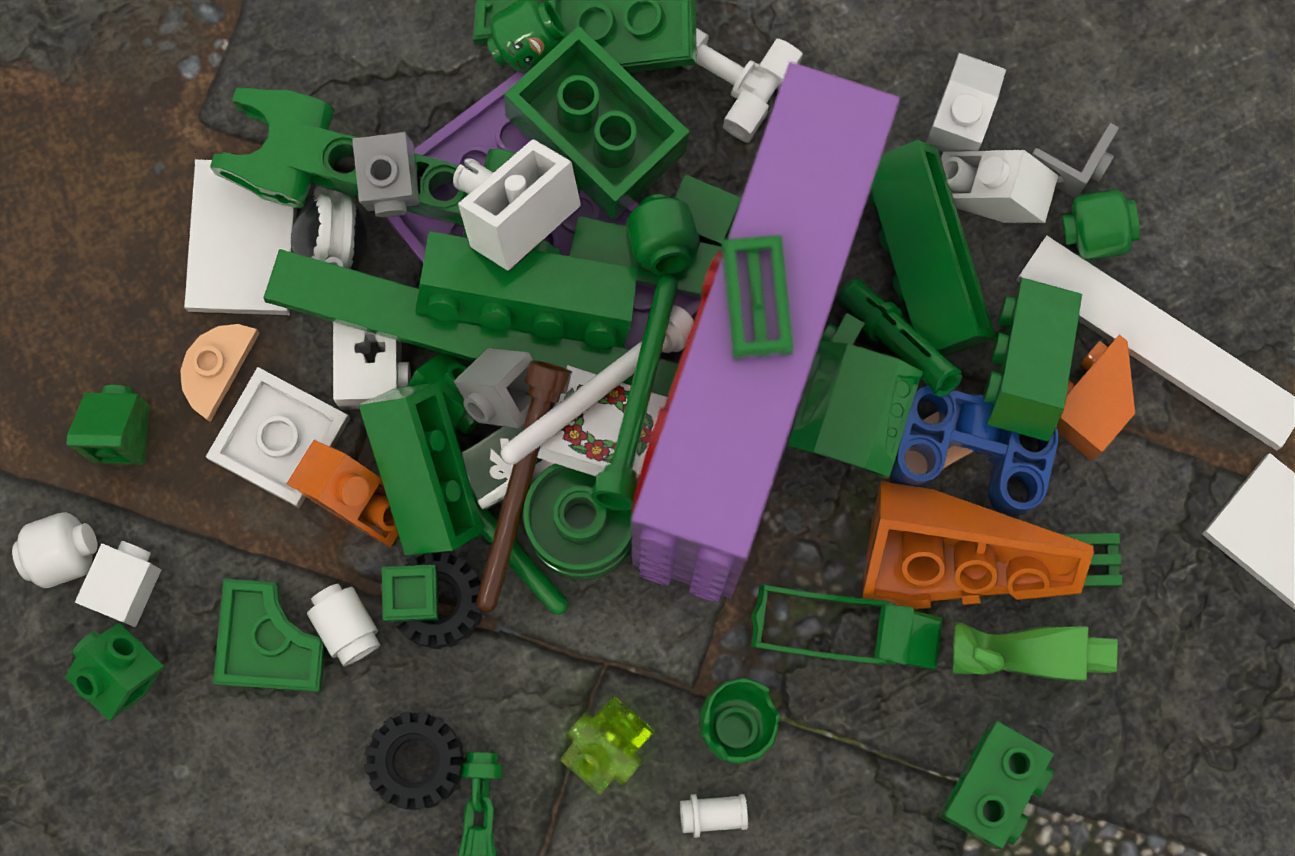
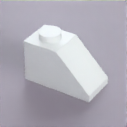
(966, 105)

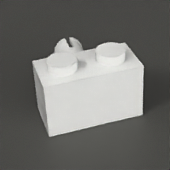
(517, 203)

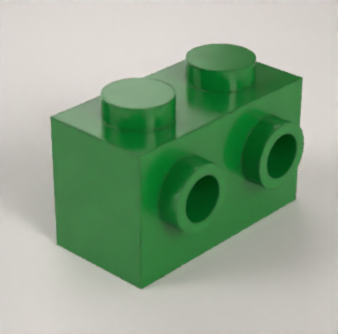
(998, 786)

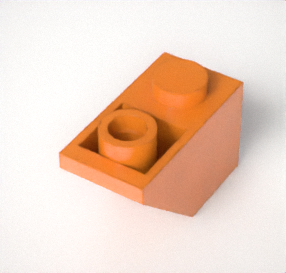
(1100, 399)
(345, 490)

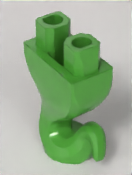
(1035, 652)

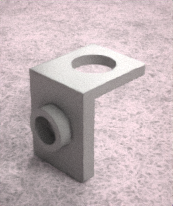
(1073, 181)

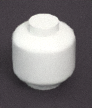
(54, 550)

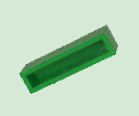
(929, 249)
(538, 295)

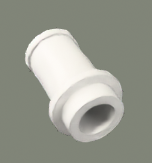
(713, 814)

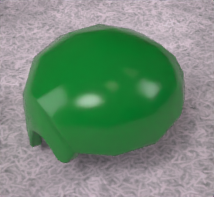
(739, 721)

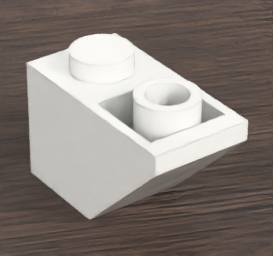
(1000, 184)

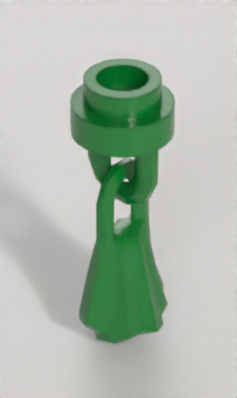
(481, 769)

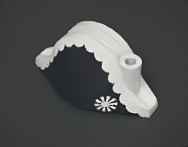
(330, 229)

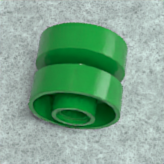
(570, 529)

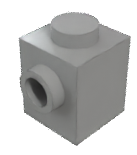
(386, 173)
(496, 388)

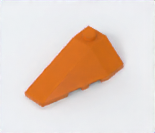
(947, 549)

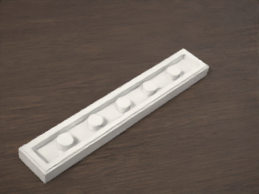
(1168, 345)

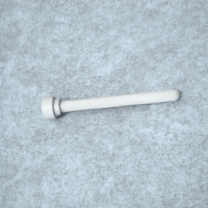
(591, 392)

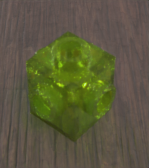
(599, 753)

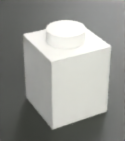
(119, 582)

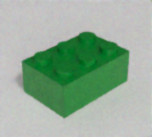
(598, 120)

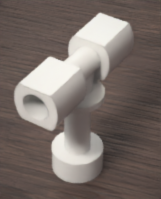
(751, 83)

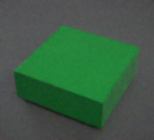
(409, 593)

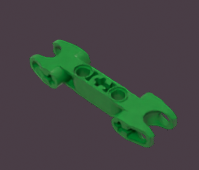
(305, 153)

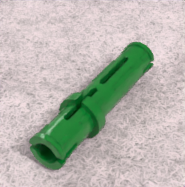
(885, 324)

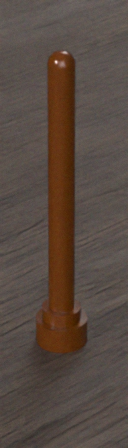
(545, 386)

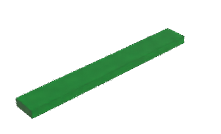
(390, 309)

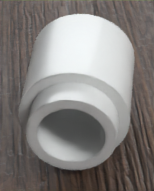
(343, 624)

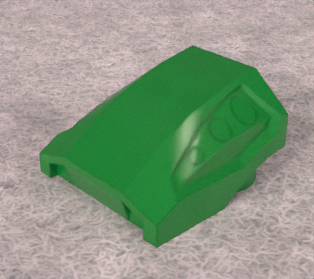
(855, 406)

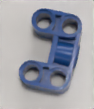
(964, 424)

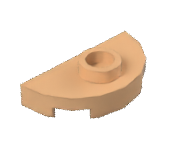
(213, 365)

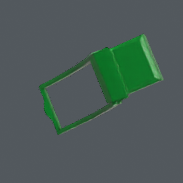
(902, 633)

